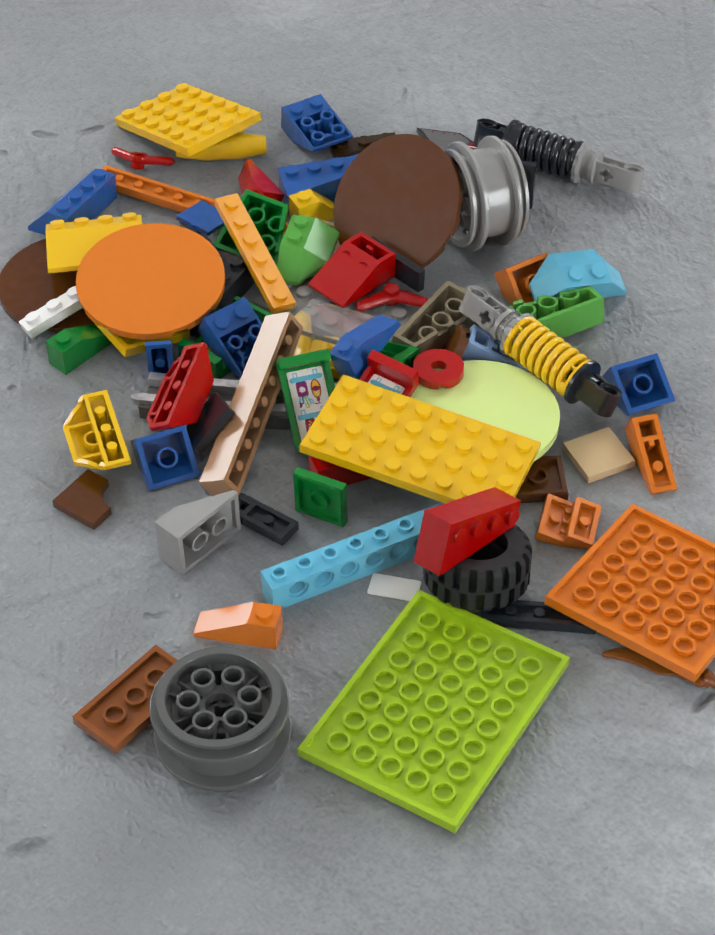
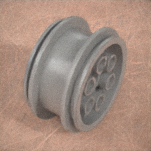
(493, 193)

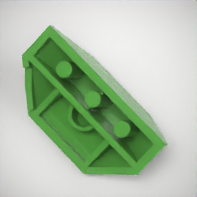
(305, 248)

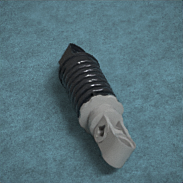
(563, 156)

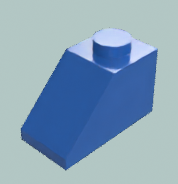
(159, 356)

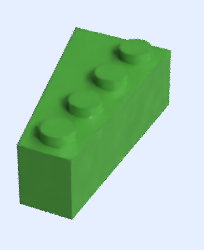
(567, 313)

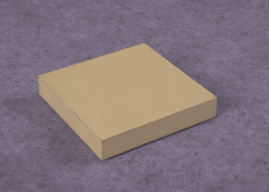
(598, 455)

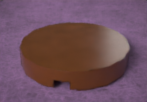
(457, 341)

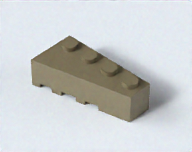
(435, 320)

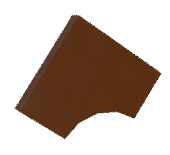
(544, 478)
(85, 500)

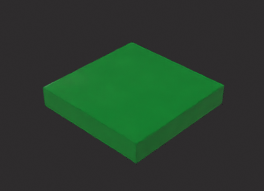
(320, 497)

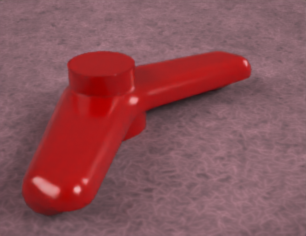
(139, 159)
(391, 296)

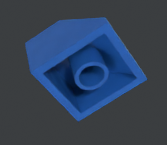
(641, 383)
(165, 457)

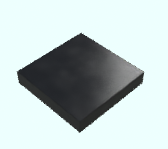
(213, 418)

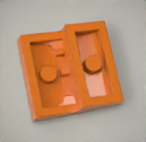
(568, 522)

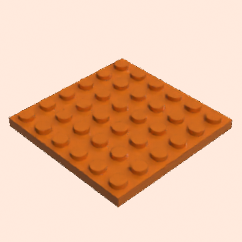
(647, 590)

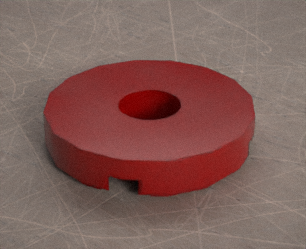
(439, 358)

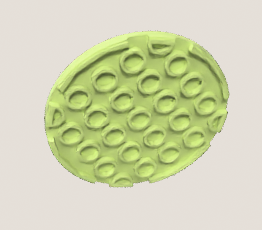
(501, 398)

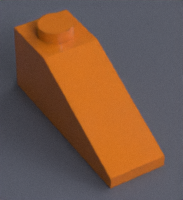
(650, 453)
(242, 624)

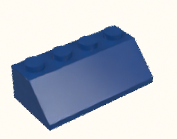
(83, 199)

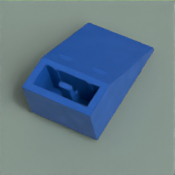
(313, 124)
(232, 334)

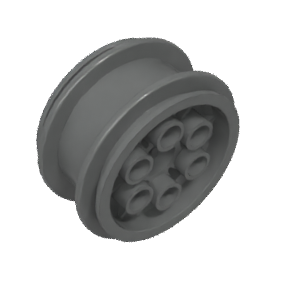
(252, 692)

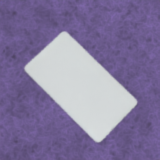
(393, 587)

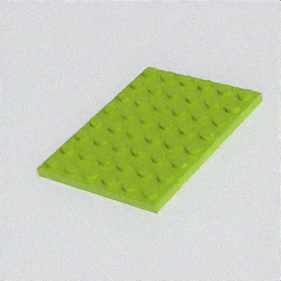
(434, 710)

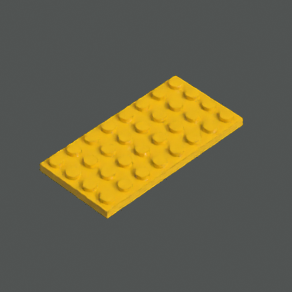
(416, 444)

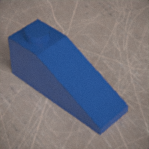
(353, 348)

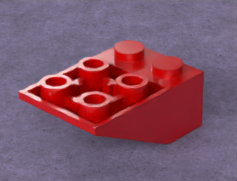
(354, 270)

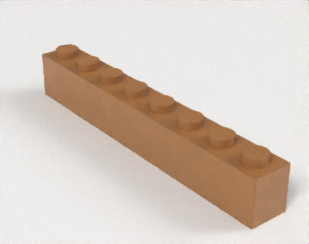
(252, 405)

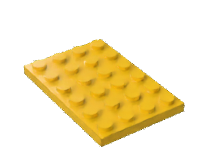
(187, 119)

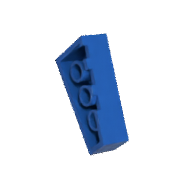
(317, 175)

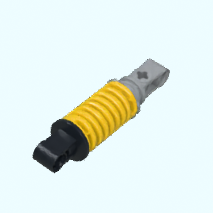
(542, 352)

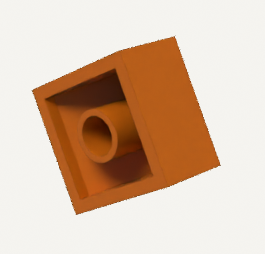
(516, 279)

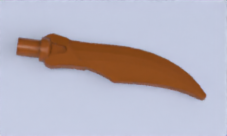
(706, 679)

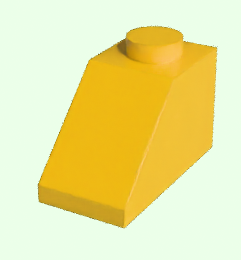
(311, 205)

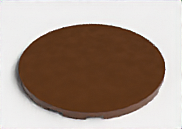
(403, 195)
(29, 286)

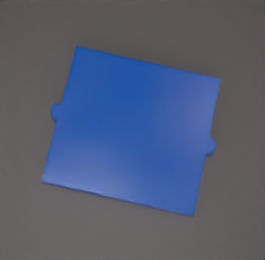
(202, 218)

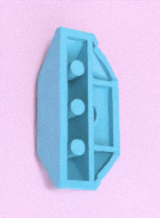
(574, 271)

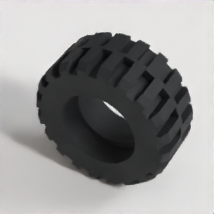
(489, 576)

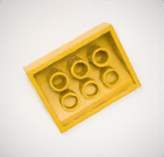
(71, 241)

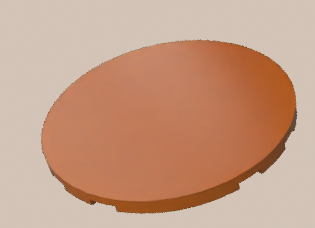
(150, 281)

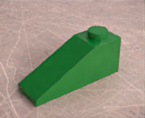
(75, 346)

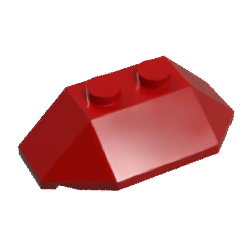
(182, 390)

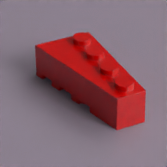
(463, 527)

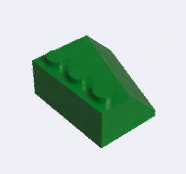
(269, 219)

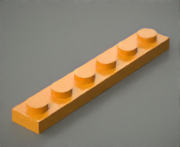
(255, 253)

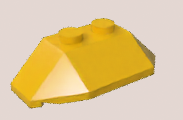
(95, 434)

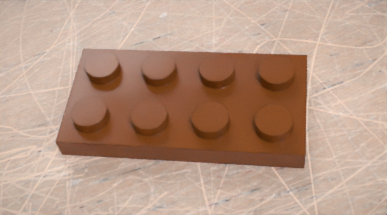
(123, 706)

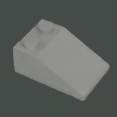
(197, 529)

